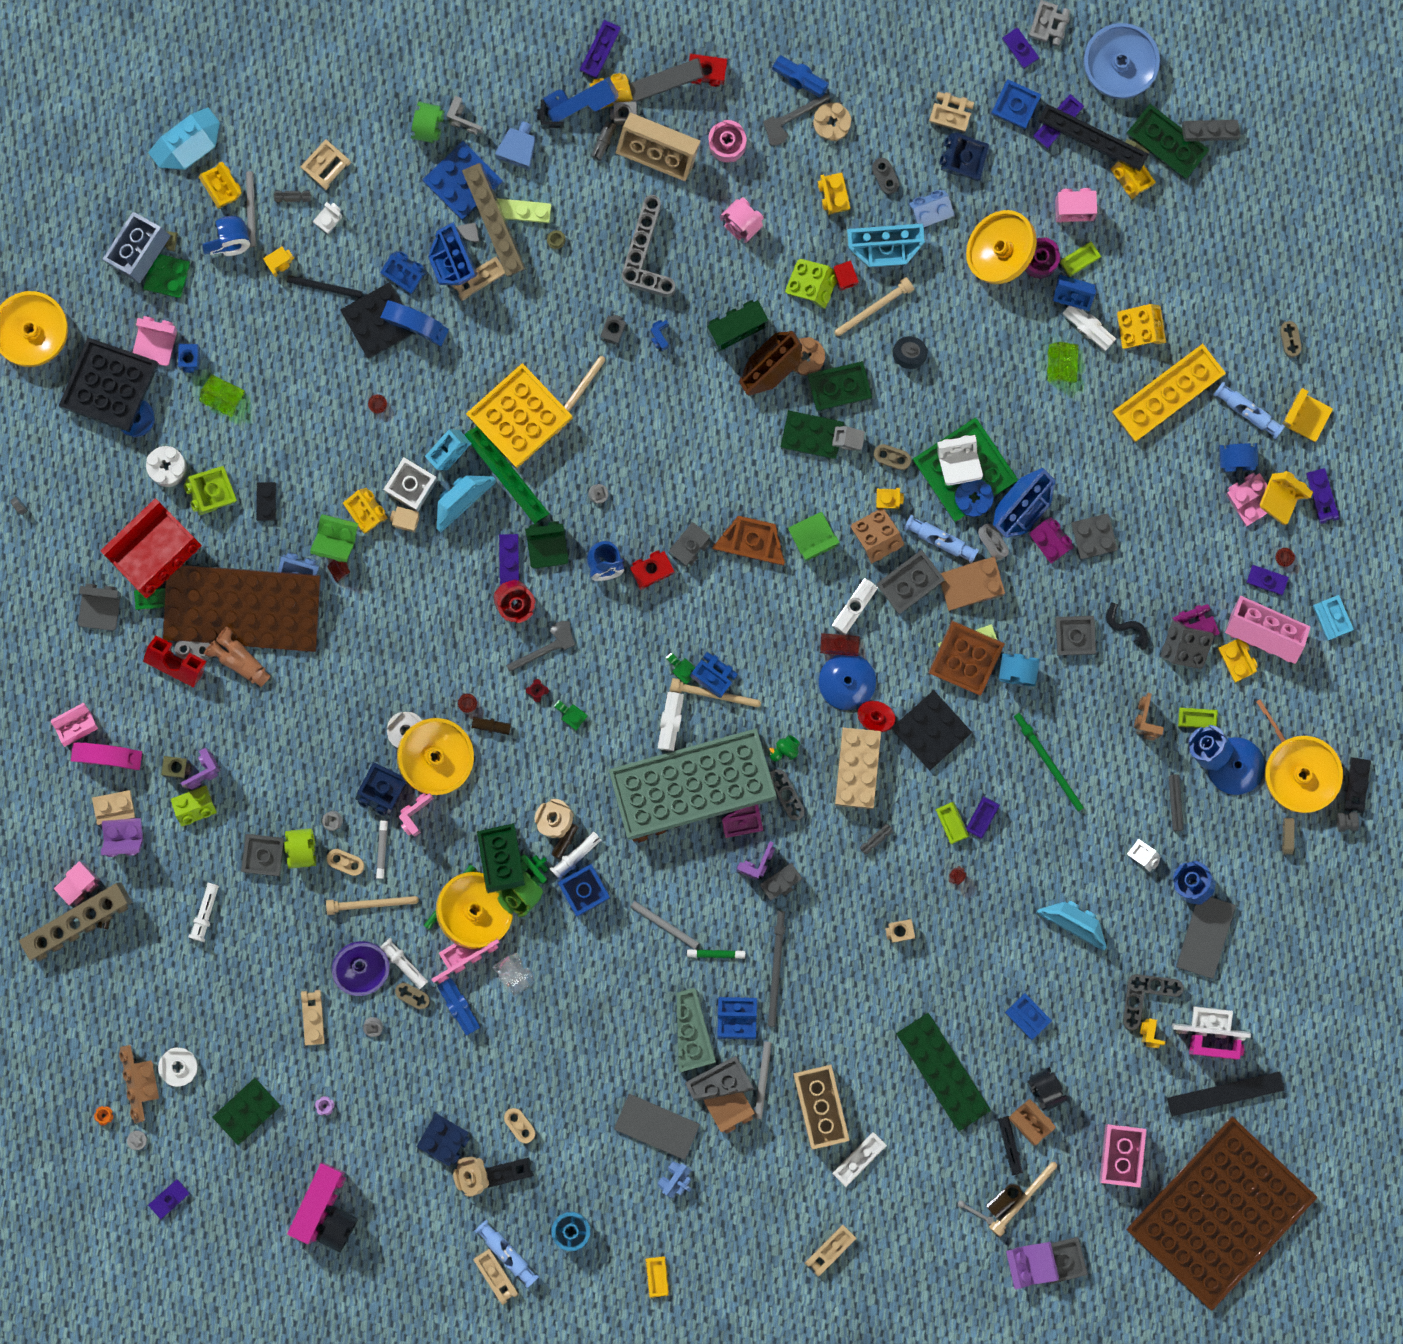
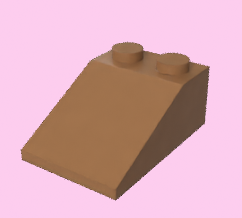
(972, 584)

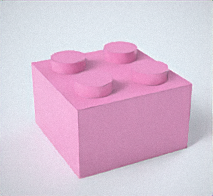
(1076, 205)

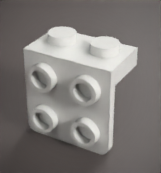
(959, 460)

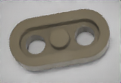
(892, 457)

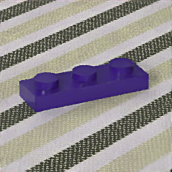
(600, 49)
(1046, 135)
(508, 557)

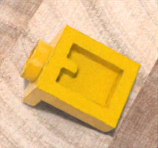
(889, 498)

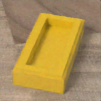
(657, 1277)

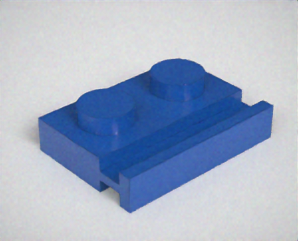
(1028, 1016)

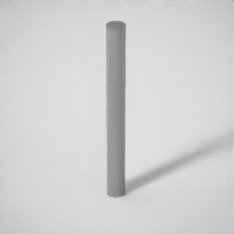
(251, 208)
(665, 925)
(762, 1080)

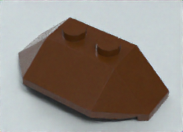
(771, 363)

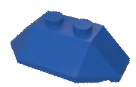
(451, 257)
(1024, 503)

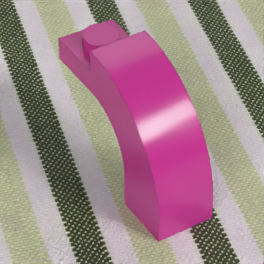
(106, 755)

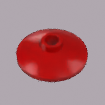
(876, 716)

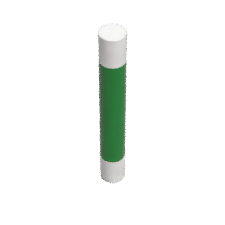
(716, 954)

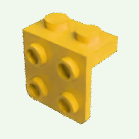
(1282, 496)

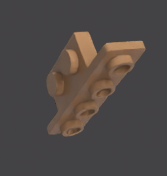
(139, 1081)

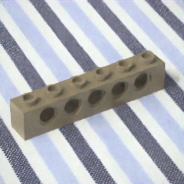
(32, 943)

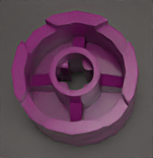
(1051, 254)

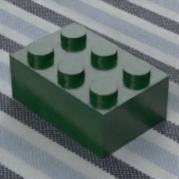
(737, 325)

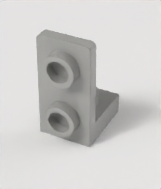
(457, 109)

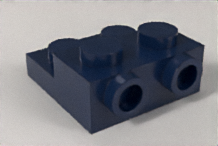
(964, 156)
(380, 789)
(443, 1140)

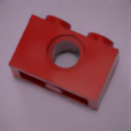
(718, 68)
(645, 579)

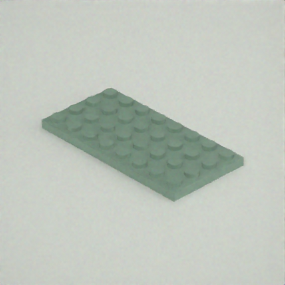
(692, 784)

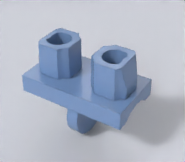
(678, 1182)

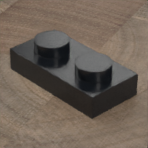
(266, 501)

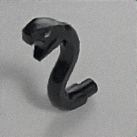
(1110, 618)

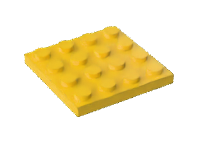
(519, 415)

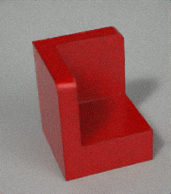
(845, 275)

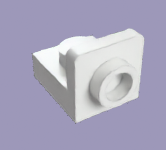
(328, 217)
(1144, 855)

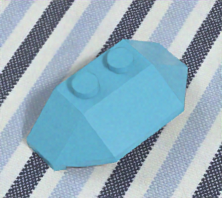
(186, 141)
(886, 244)
(461, 497)
(1075, 921)

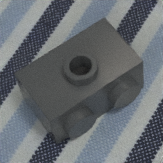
(689, 545)
(781, 882)

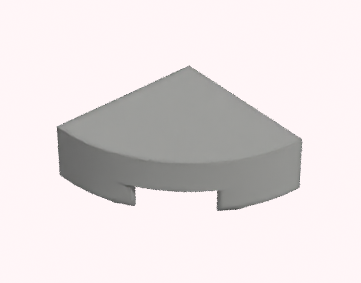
(469, 232)

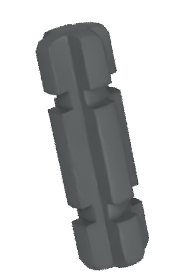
(292, 196)
(876, 839)

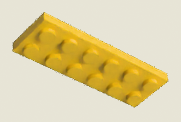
(1168, 392)

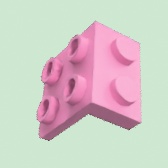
(155, 340)
(408, 825)

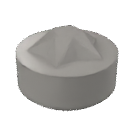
(598, 493)
(332, 820)
(373, 1027)
(137, 1140)

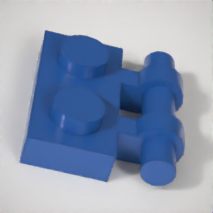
(711, 678)

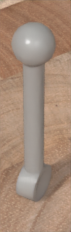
(989, 1220)

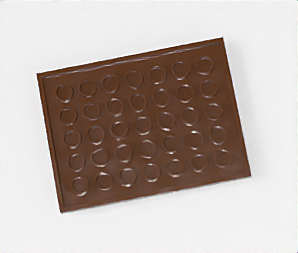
(1221, 1213)

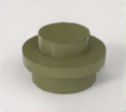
(556, 239)

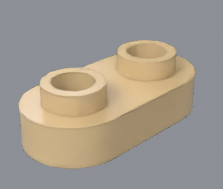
(345, 862)
(519, 1125)

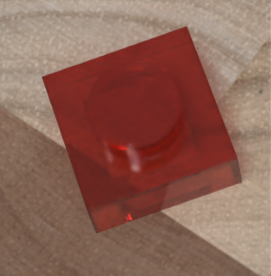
(338, 570)

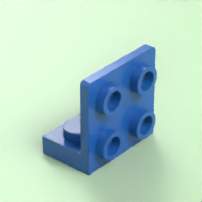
(1074, 292)

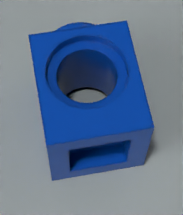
(188, 349)

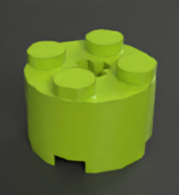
(300, 848)

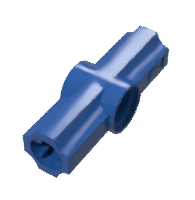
(800, 76)
(458, 1006)

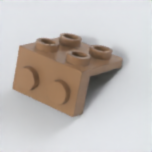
(877, 535)
(1149, 731)
(729, 1111)

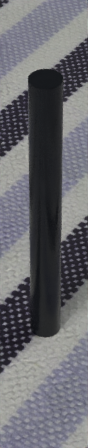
(324, 286)

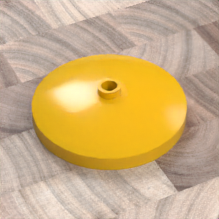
(1001, 247)
(27, 312)
(452, 751)
(1319, 764)
(460, 925)

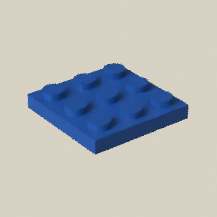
(449, 181)

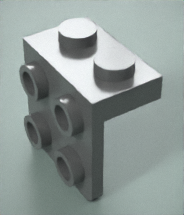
(99, 607)
(1186, 645)

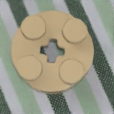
(842, 124)
(563, 821)
(479, 1179)

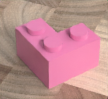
(77, 883)

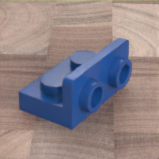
(403, 271)

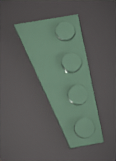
(693, 1038)

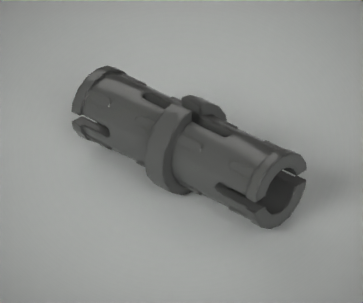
(603, 140)

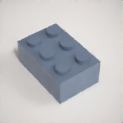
(136, 247)

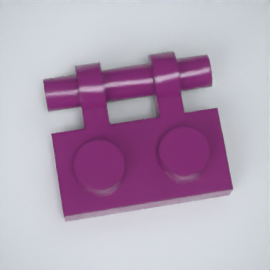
(1204, 624)

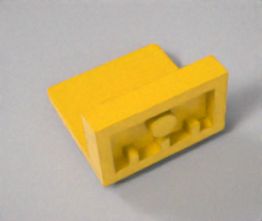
(1141, 326)
(1307, 416)

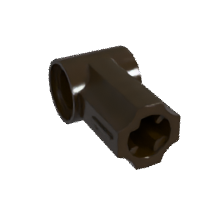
(1002, 1201)

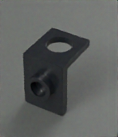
(541, 116)

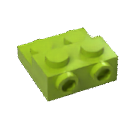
(209, 490)

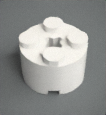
(156, 470)

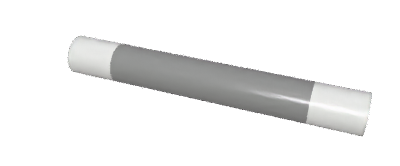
(381, 849)

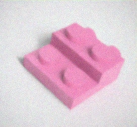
(1247, 498)

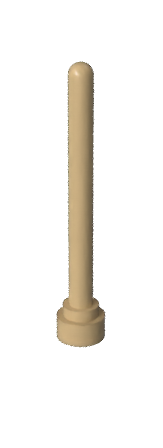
(904, 287)
(584, 383)
(678, 686)
(333, 906)
(999, 1226)

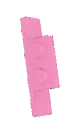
(457, 956)

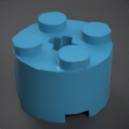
(1019, 670)
(562, 1237)

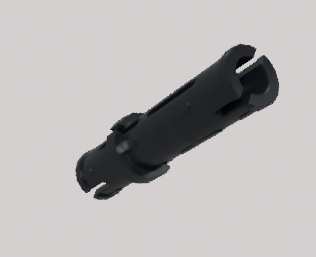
(1015, 1168)

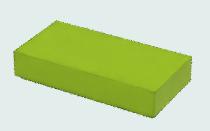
(1080, 259)
(1197, 717)
(952, 822)

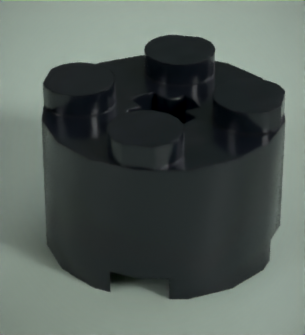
(1047, 1089)
(337, 1229)

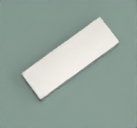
(859, 1159)

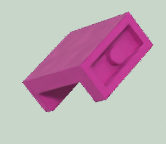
(1197, 1049)

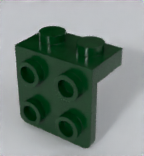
(547, 545)

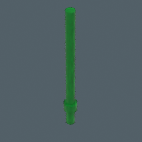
(1027, 730)

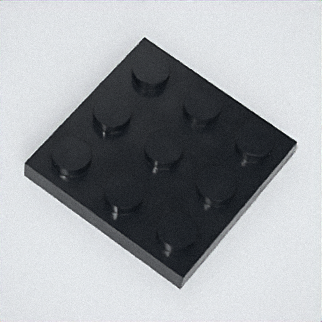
(368, 328)
(931, 730)

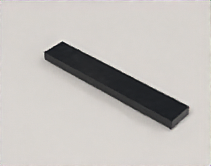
(1093, 137)
(1225, 1094)

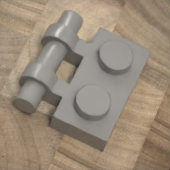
(1043, 22)

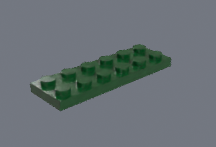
(943, 1072)

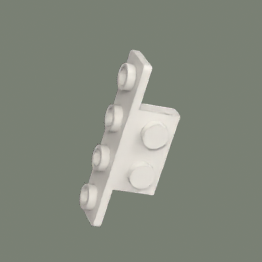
(1211, 1021)

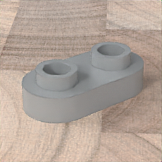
(993, 541)
(192, 647)

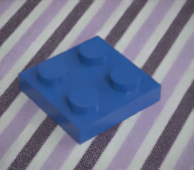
(1016, 104)

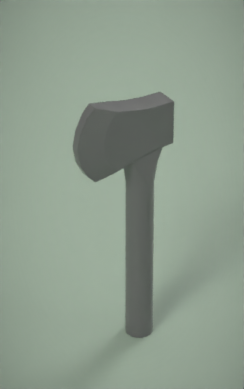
(773, 125)
(564, 640)

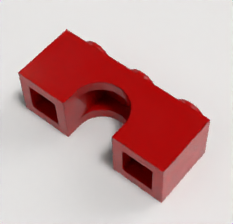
(162, 658)

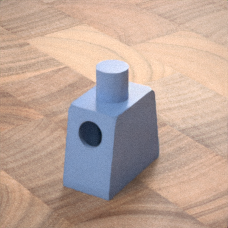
(517, 146)

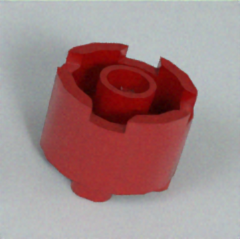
(506, 594)

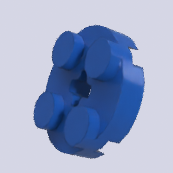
(145, 421)
(965, 503)

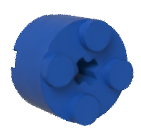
(1238, 456)
(1210, 747)
(1196, 872)

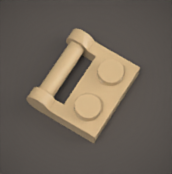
(321, 159)

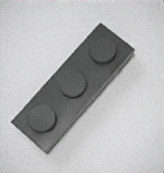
(1211, 130)

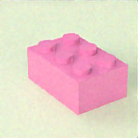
(1122, 1155)

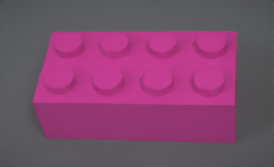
(316, 1202)

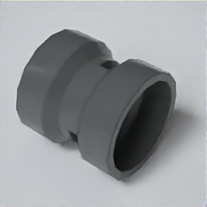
(1347, 822)

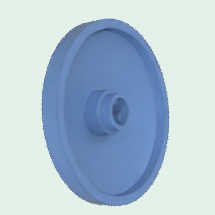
(1121, 61)

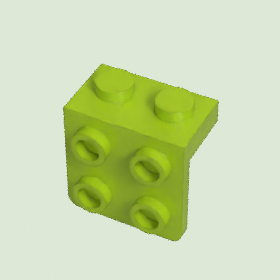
(812, 282)

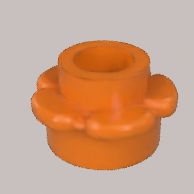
(103, 1110)

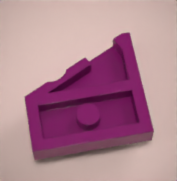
(742, 822)

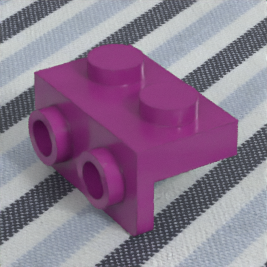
(1051, 539)

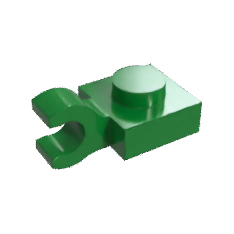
(682, 668)
(572, 716)

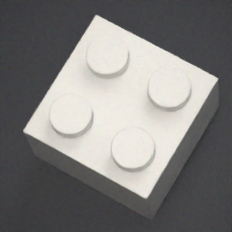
(410, 484)

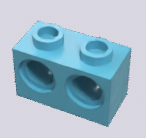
(448, 449)

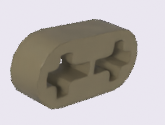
(1294, 338)
(1288, 836)
(410, 1000)

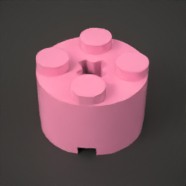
(731, 151)
(742, 220)

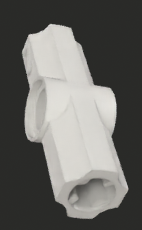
(1089, 326)
(862, 597)
(670, 721)

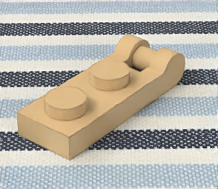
(487, 274)
(312, 1018)
(831, 1249)
(495, 1276)

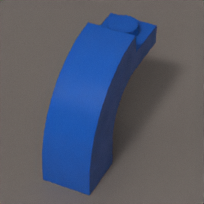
(415, 321)

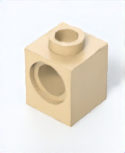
(405, 519)
(909, 931)

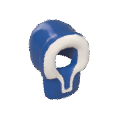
(232, 237)
(606, 570)

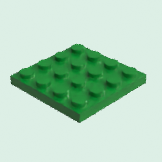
(993, 465)

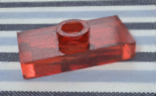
(839, 644)

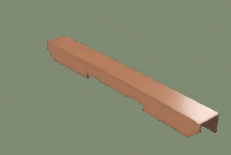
(1264, 710)

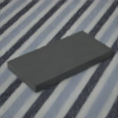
(1206, 937)
(656, 1126)

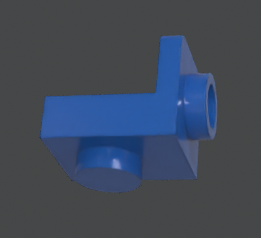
(659, 340)

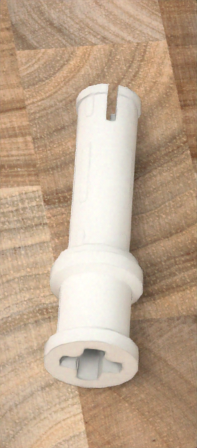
(568, 862)
(198, 921)
(397, 956)

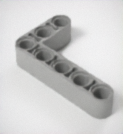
(641, 250)

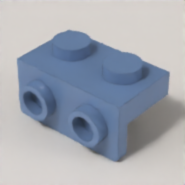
(932, 208)

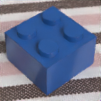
(584, 890)

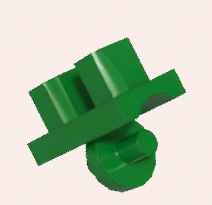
(537, 876)

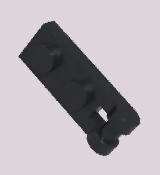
(1357, 784)
(507, 1172)

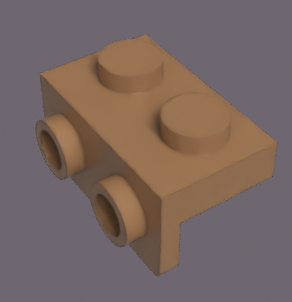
(1032, 1122)

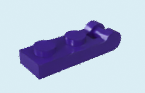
(1322, 495)

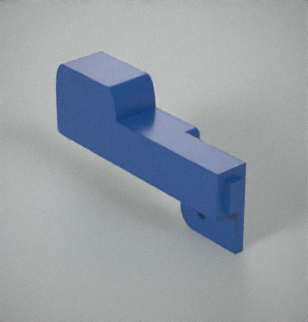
(596, 97)

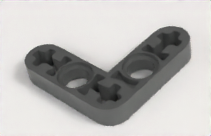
(797, 805)
(1139, 993)

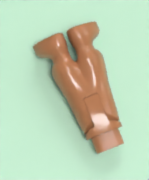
(237, 658)

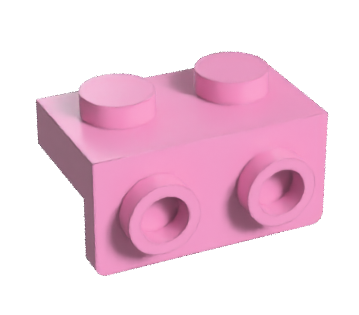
(74, 724)

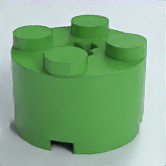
(426, 122)
(520, 898)

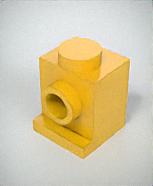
(278, 260)

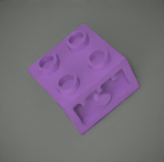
(212, 768)
(122, 837)
(748, 868)
(1032, 1265)

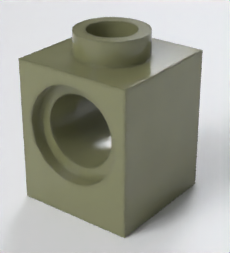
(168, 763)

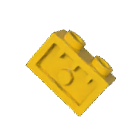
(1132, 180)
(834, 193)
(365, 509)
(1238, 659)

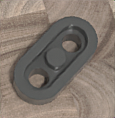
(885, 175)

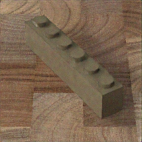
(494, 219)

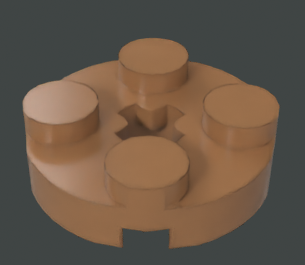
(816, 359)

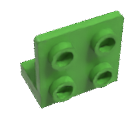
(813, 536)
(334, 538)

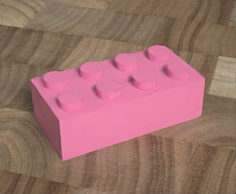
(1267, 629)

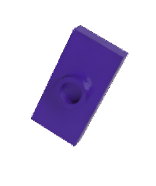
(1020, 48)
(1267, 580)
(982, 817)
(169, 1199)

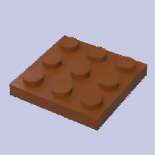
(966, 657)

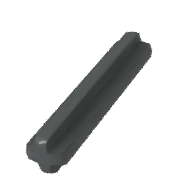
(1176, 805)

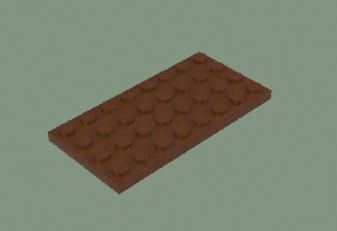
(256, 605)

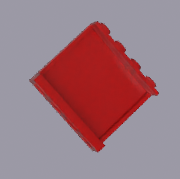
(151, 548)

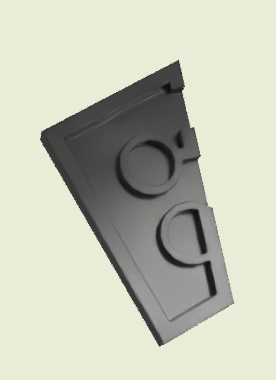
(720, 1081)

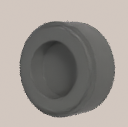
(18, 505)

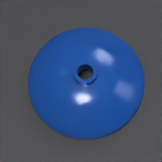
(844, 695)
(1248, 776)

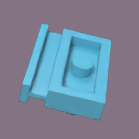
(1333, 617)

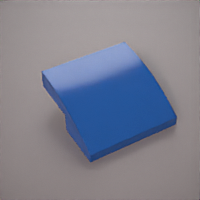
(737, 1018)

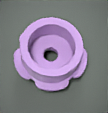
(319, 1105)

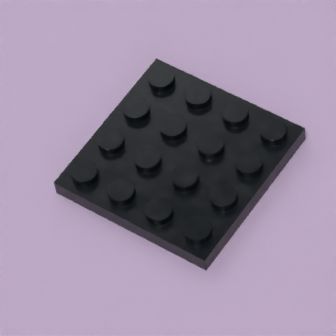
(108, 384)

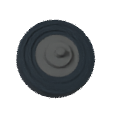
(910, 352)

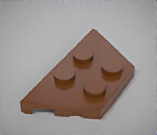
(751, 540)

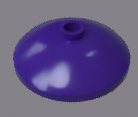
(362, 978)

